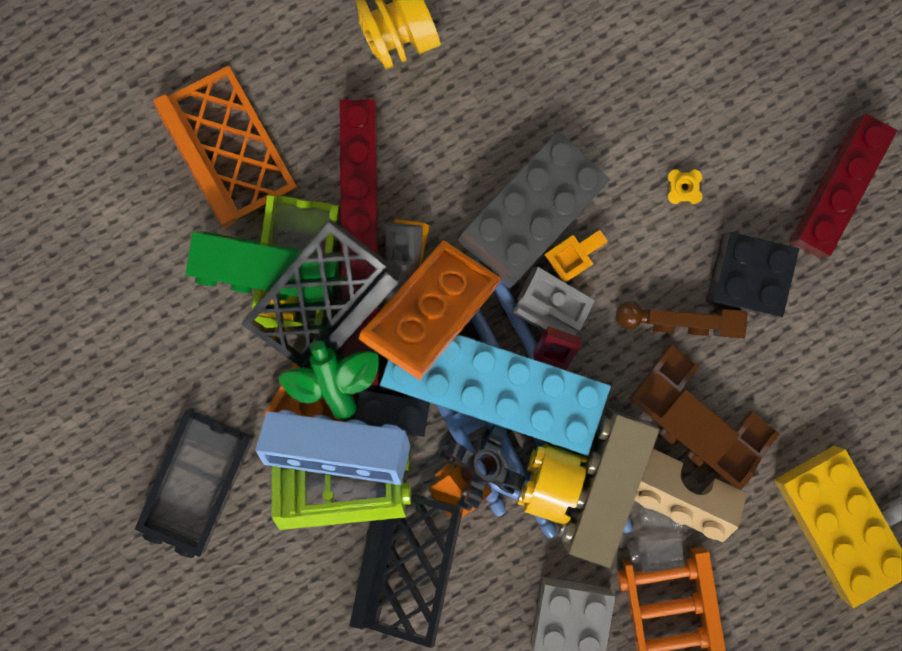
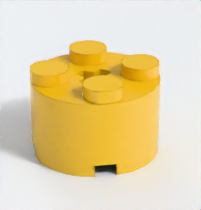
(553, 483)

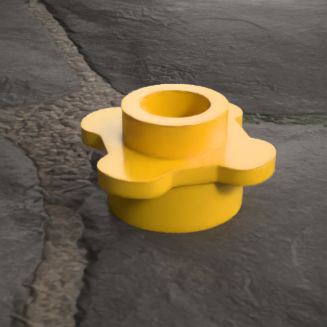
(676, 181)

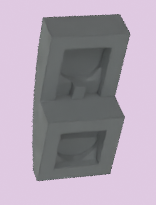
(403, 247)

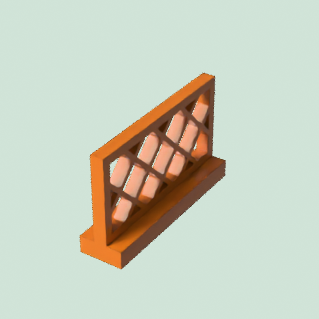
(197, 159)

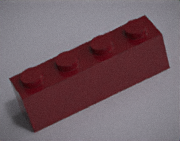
(843, 186)

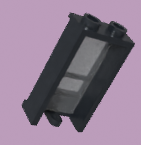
(193, 484)

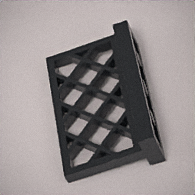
(350, 312)
(377, 565)

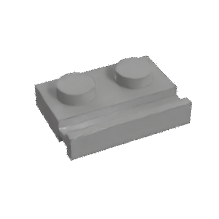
(552, 303)

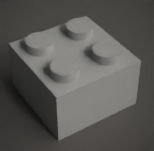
(572, 616)

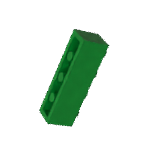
(250, 265)

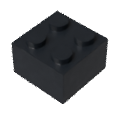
(752, 274)

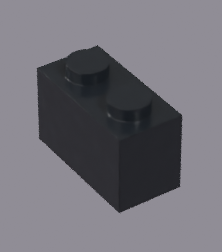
(388, 408)

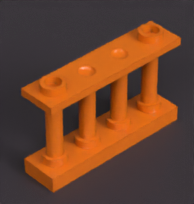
(702, 602)

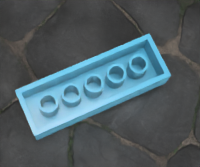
(509, 392)

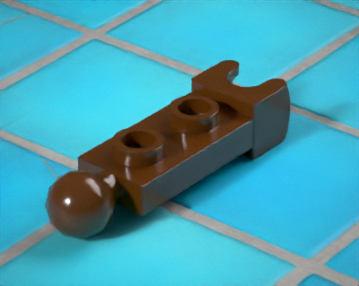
(724, 322)

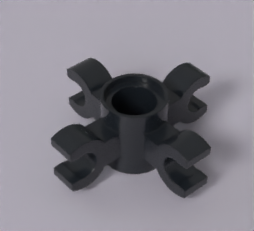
(475, 480)

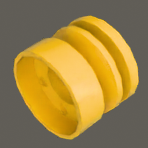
(395, 25)

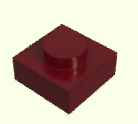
(556, 348)

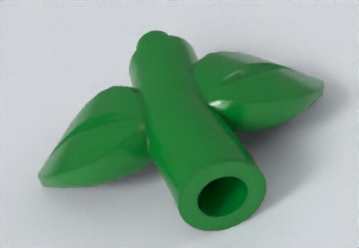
(331, 379)

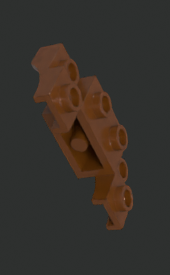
(706, 436)

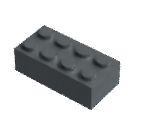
(533, 209)

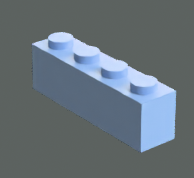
(333, 447)

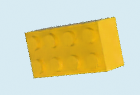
(843, 525)

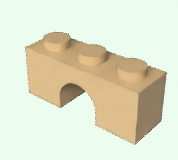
(713, 512)

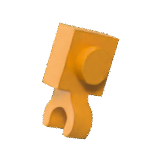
(572, 257)

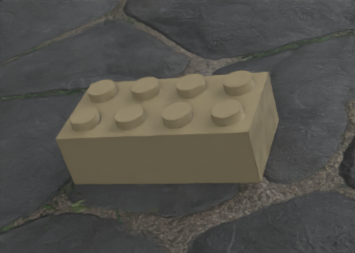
(609, 487)

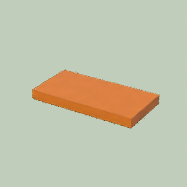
(430, 309)

